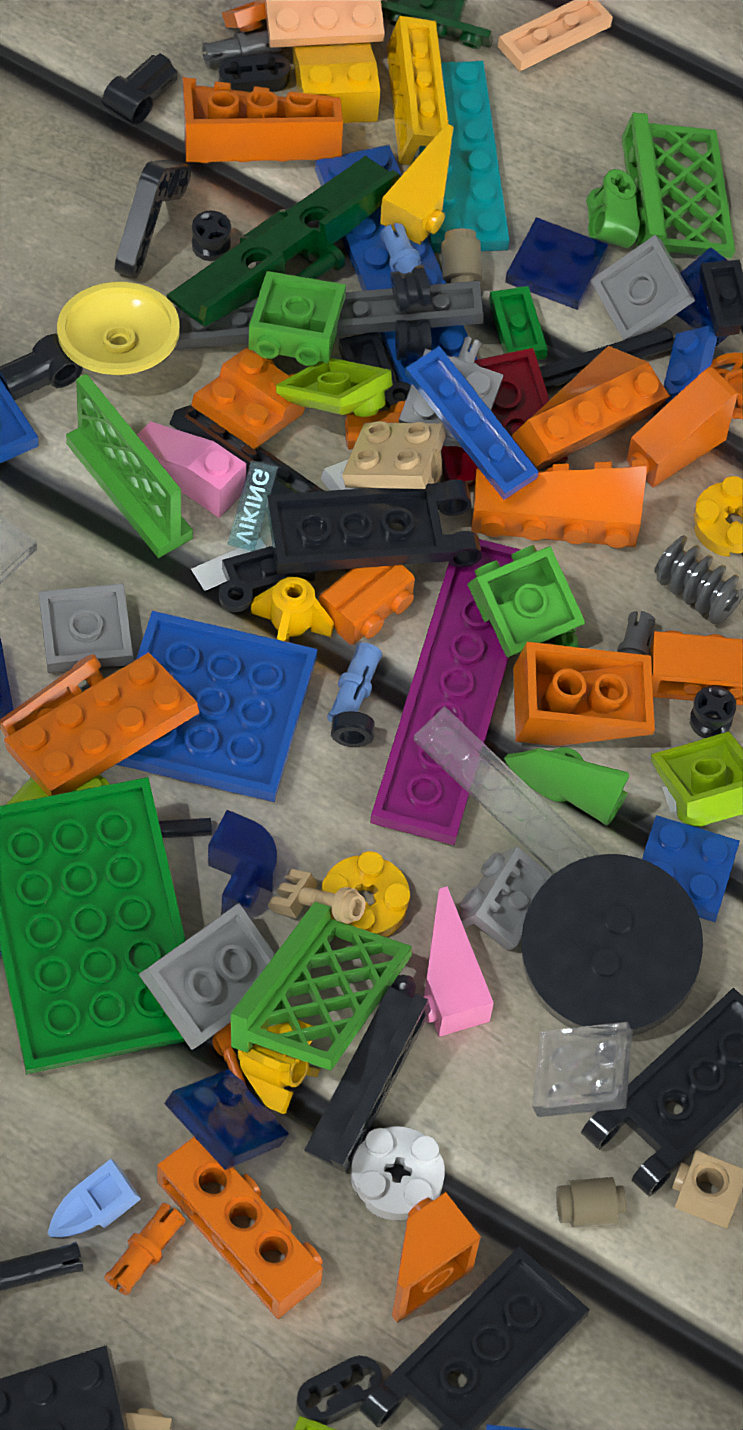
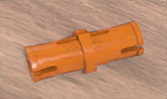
(145, 1249)

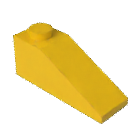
(419, 193)

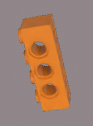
(275, 1284)

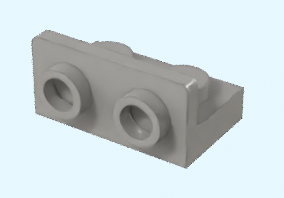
(503, 896)

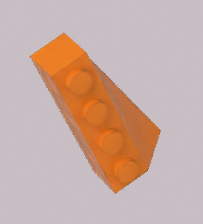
(259, 124)
(593, 405)
(566, 505)

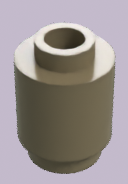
(461, 256)
(590, 1202)

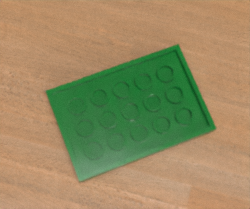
(81, 919)

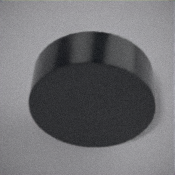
(352, 729)

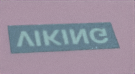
(252, 505)

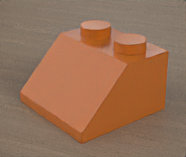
(434, 1255)

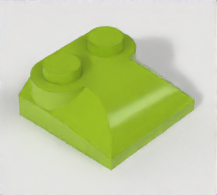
(338, 387)
(704, 778)

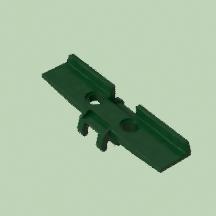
(339, 207)

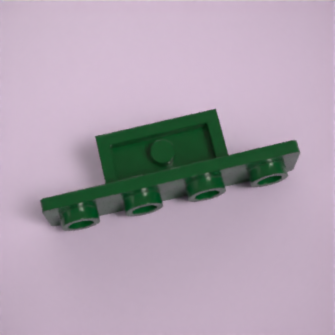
(447, 17)

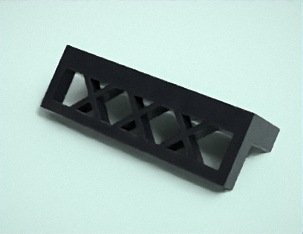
(368, 1079)

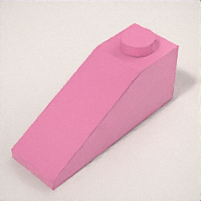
(197, 466)
(454, 978)

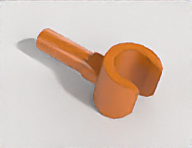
(222, 1045)

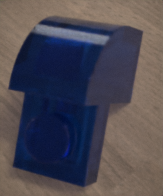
(245, 853)

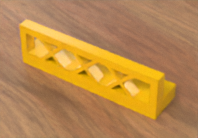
(415, 85)

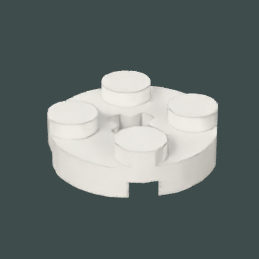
(390, 1147)

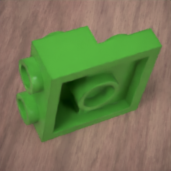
(296, 318)
(525, 599)

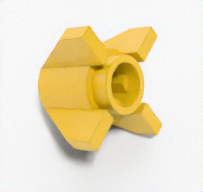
(293, 609)
(273, 1071)

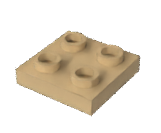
(396, 456)

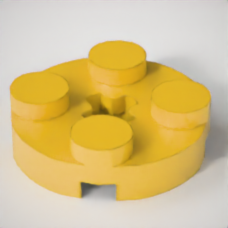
(711, 516)
(380, 877)

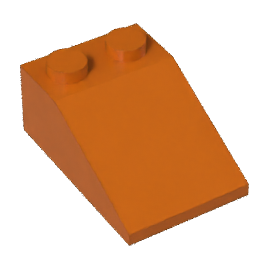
(581, 695)

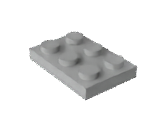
(209, 975)

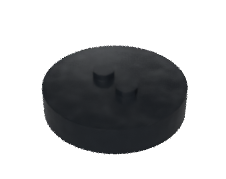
(612, 943)

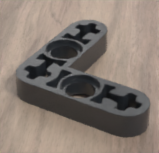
(158, 183)

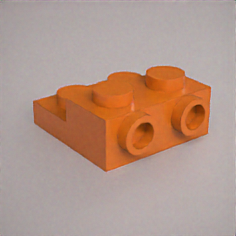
(246, 399)

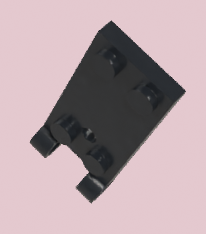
(353, 528)
(697, 1072)
(489, 1339)

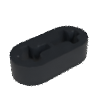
(255, 71)
(333, 1381)

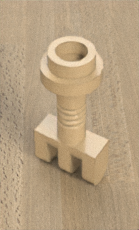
(345, 905)

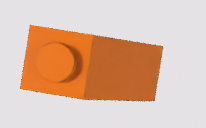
(685, 427)

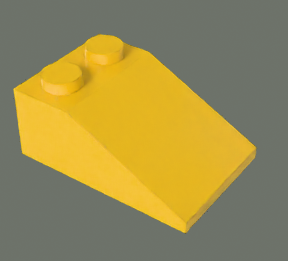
(340, 72)

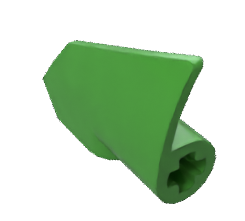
(567, 777)

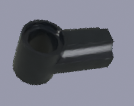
(135, 95)
(41, 367)

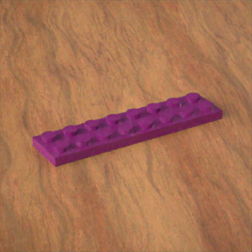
(456, 669)

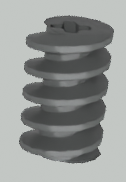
(698, 582)

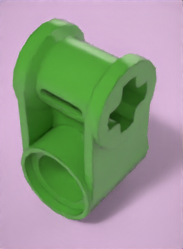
(614, 210)

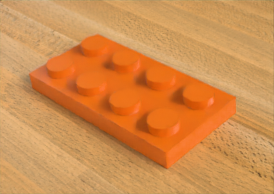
(101, 726)

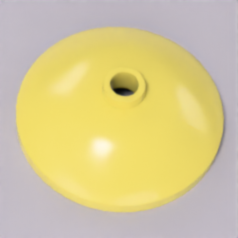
(118, 328)

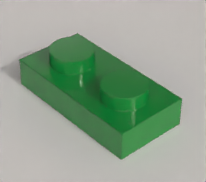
(517, 321)

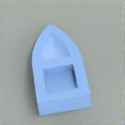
(94, 1201)

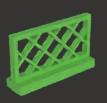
(641, 163)
(127, 471)
(289, 976)

